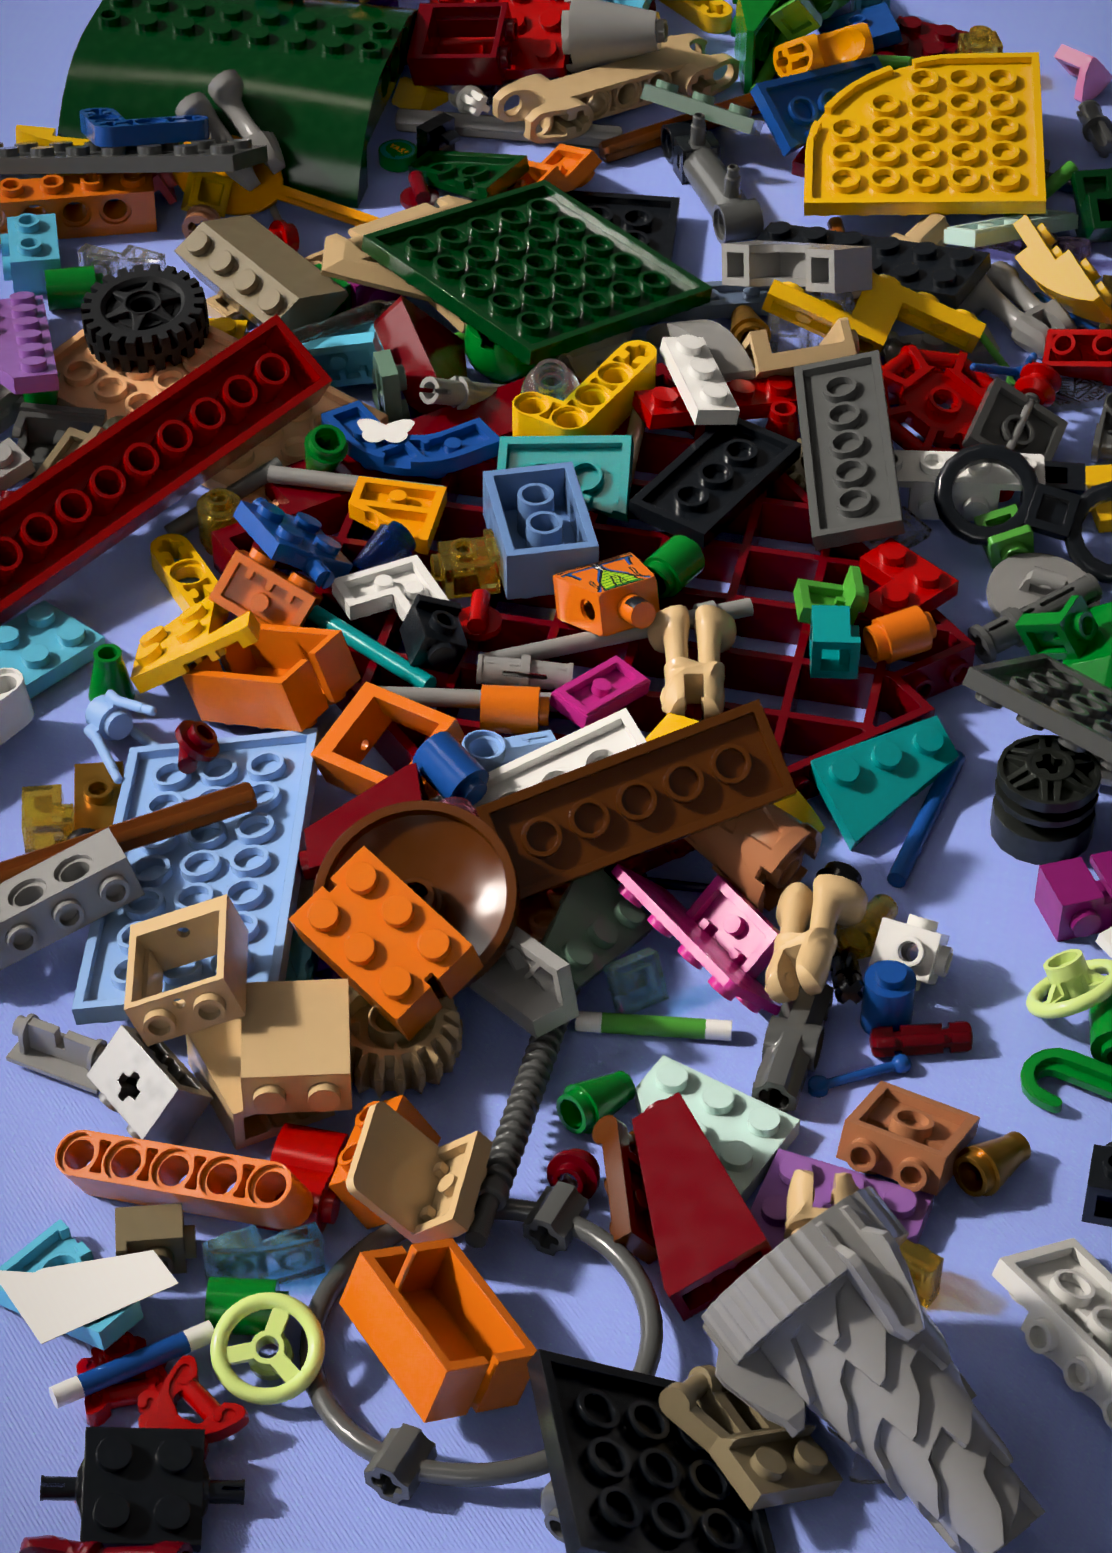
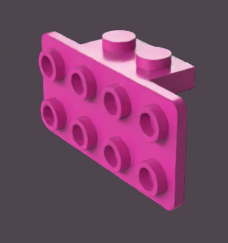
(715, 933)

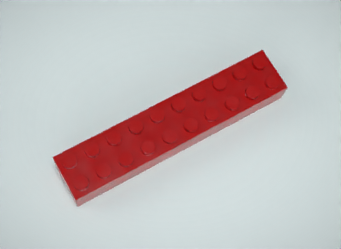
(152, 460)

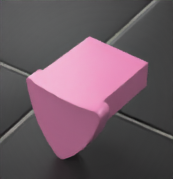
(1090, 72)

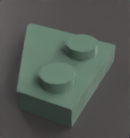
(390, 381)

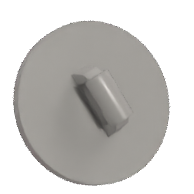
(1028, 578)

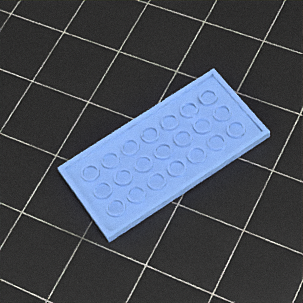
(242, 856)

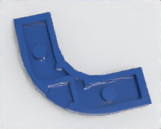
(417, 455)

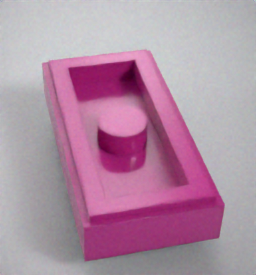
(599, 692)

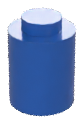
(451, 768)
(887, 995)

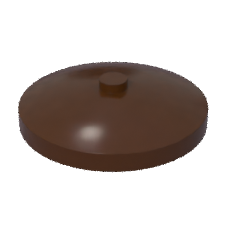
(448, 862)

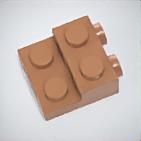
(906, 1138)

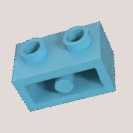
(30, 250)

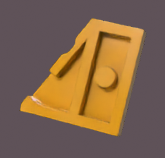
(411, 504)

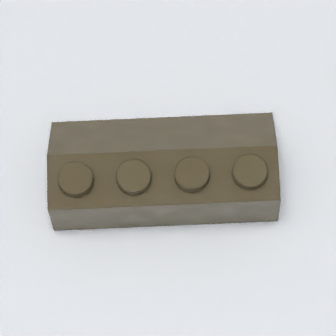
(259, 272)

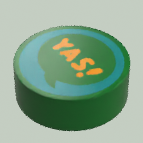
(397, 155)

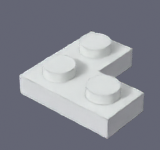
(385, 588)

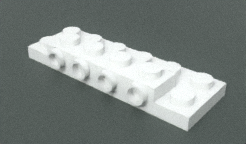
(1067, 1313)

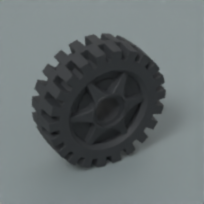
(145, 318)

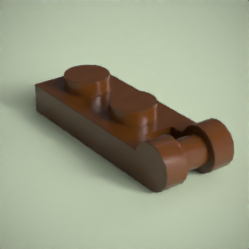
(625, 1189)

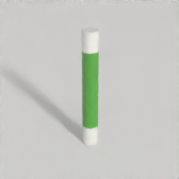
(654, 1025)

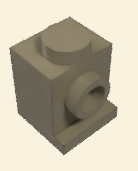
(156, 1229)

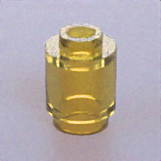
(214, 512)

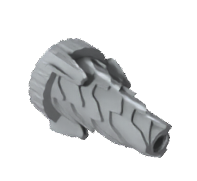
(842, 1331)

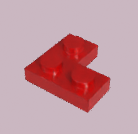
(904, 580)

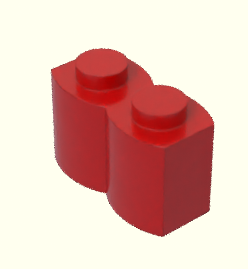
(313, 1159)

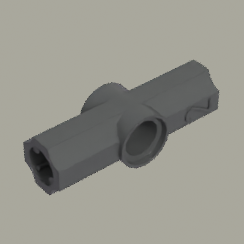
(792, 1049)

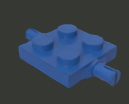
(293, 540)

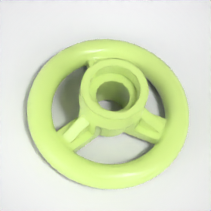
(1070, 985)
(267, 1368)

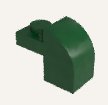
(1093, 204)

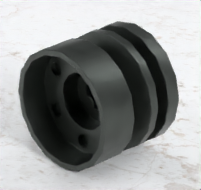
(1044, 800)

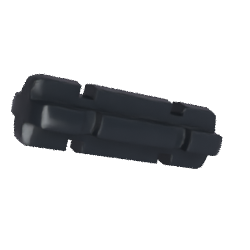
(846, 975)

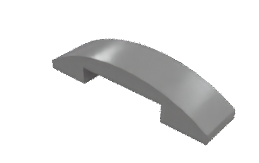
(723, 345)

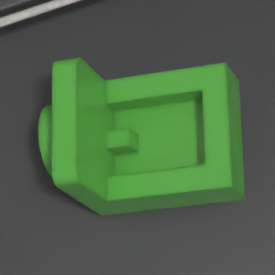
(1006, 543)
(851, 593)

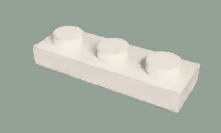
(699, 380)

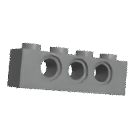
(64, 895)

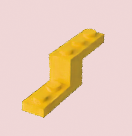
(876, 313)

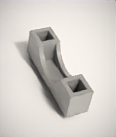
(809, 265)

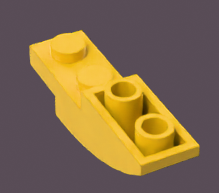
(1062, 274)

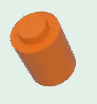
(513, 709)

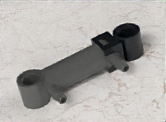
(698, 162)

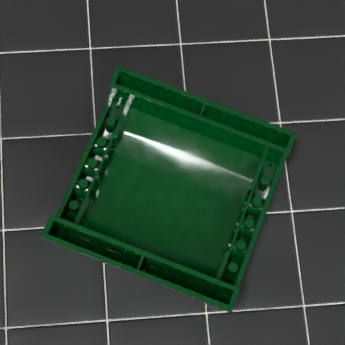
(307, 69)

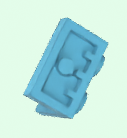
(347, 355)

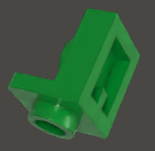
(1059, 634)

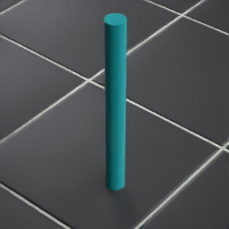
(372, 649)

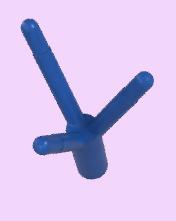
(1003, 370)

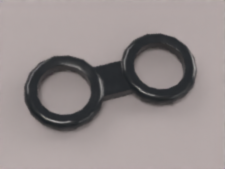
(1043, 507)

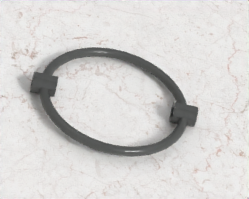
(406, 1453)

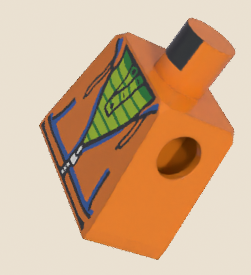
(607, 595)

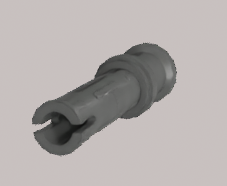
(1001, 632)

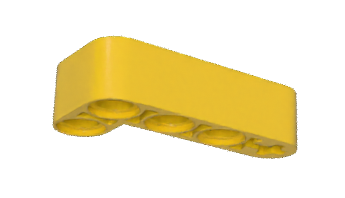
(597, 403)

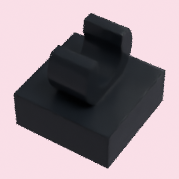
(437, 134)

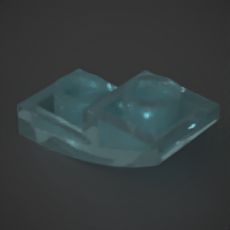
(286, 1256)

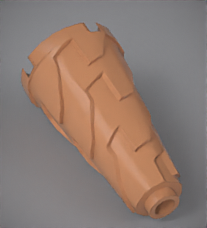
(759, 852)

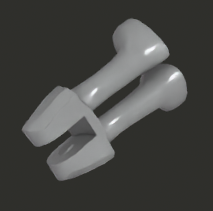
(227, 92)
(1027, 328)

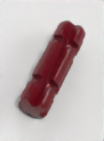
(921, 1039)

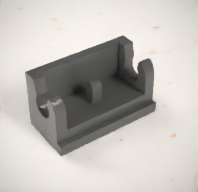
(43, 425)

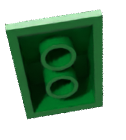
(753, 36)

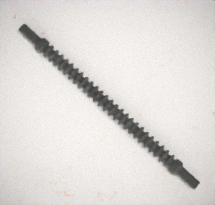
(514, 1131)

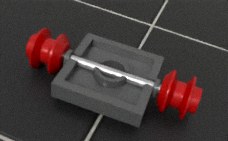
(1020, 415)

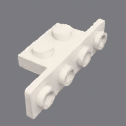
(974, 490)

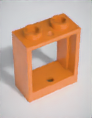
(361, 726)

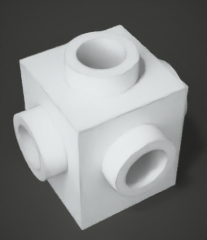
(898, 938)

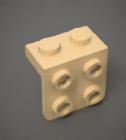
(414, 1182)

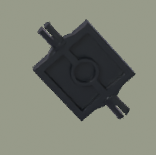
(142, 1486)

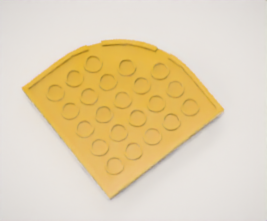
(932, 140)

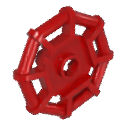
(924, 388)

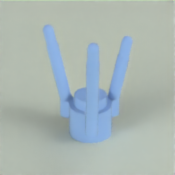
(111, 719)

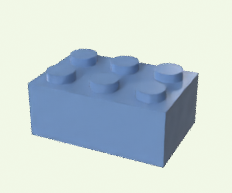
(537, 526)

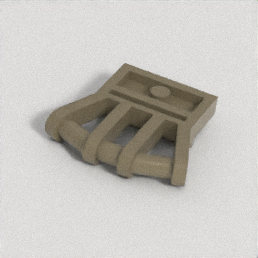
(752, 1453)

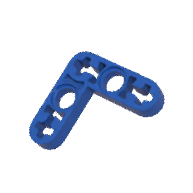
(110, 129)

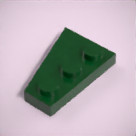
(470, 172)

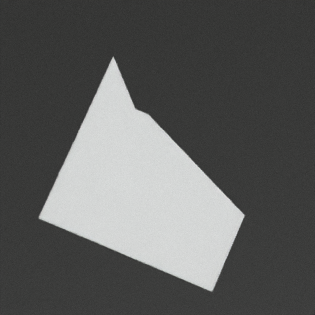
(81, 1292)

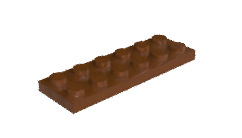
(640, 799)

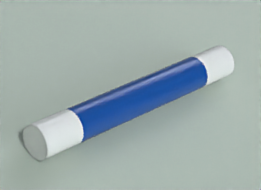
(131, 1364)

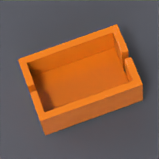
(276, 681)
(386, 942)
(438, 1329)

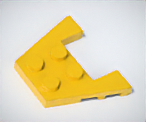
(188, 638)

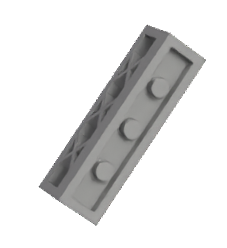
(530, 986)

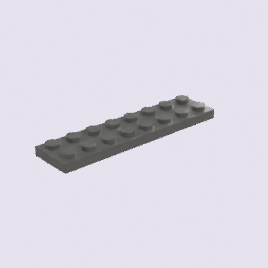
(153, 158)

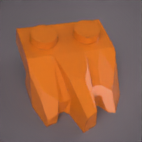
(564, 167)

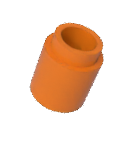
(899, 635)

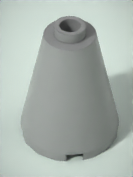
(608, 33)

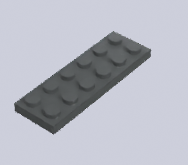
(848, 451)

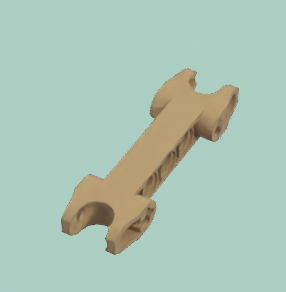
(573, 102)

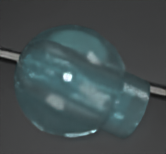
(551, 378)

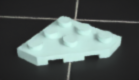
(737, 1126)

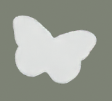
(392, 432)

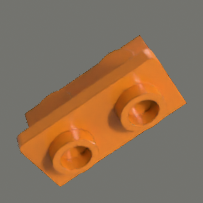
(257, 586)

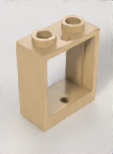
(160, 946)

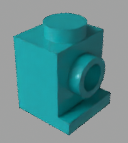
(833, 643)

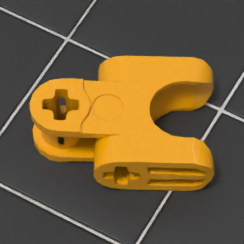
(823, 50)

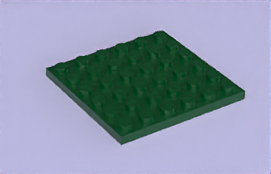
(536, 271)

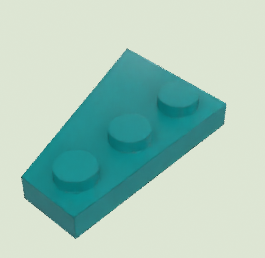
(600, 463)
(881, 774)

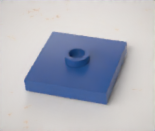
(879, 19)

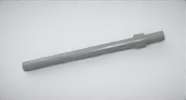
(588, 641)

